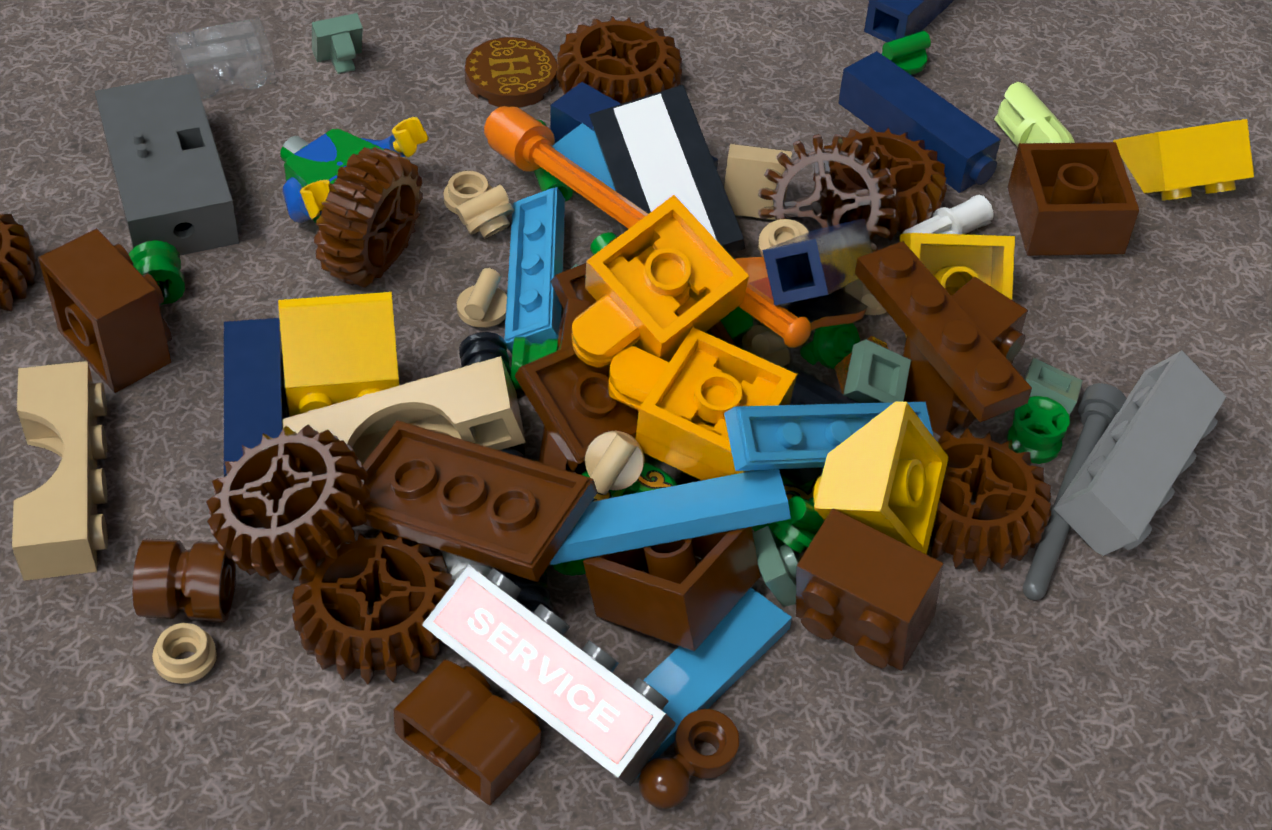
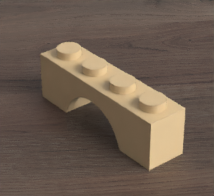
(465, 403)
(59, 522)

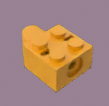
(656, 287)
(687, 398)

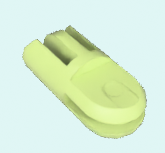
(1028, 119)

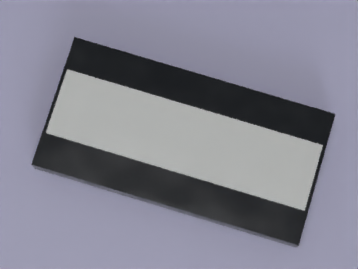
(660, 152)

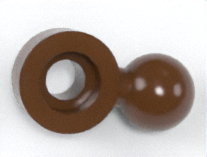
(666, 780)

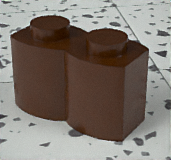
(468, 730)

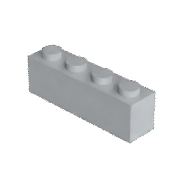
(1141, 455)

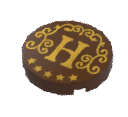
(510, 71)

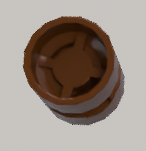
(180, 579)

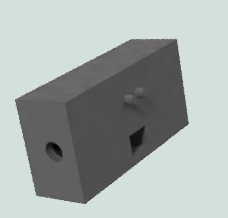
(167, 165)

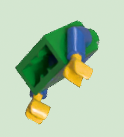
(316, 165)

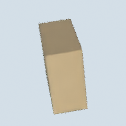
(746, 177)

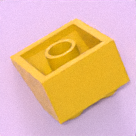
(1189, 158)
(960, 257)
(337, 348)
(886, 477)

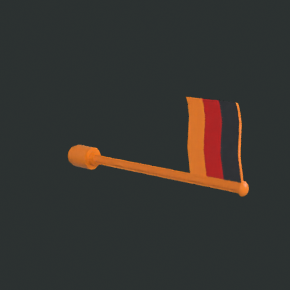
(529, 147)

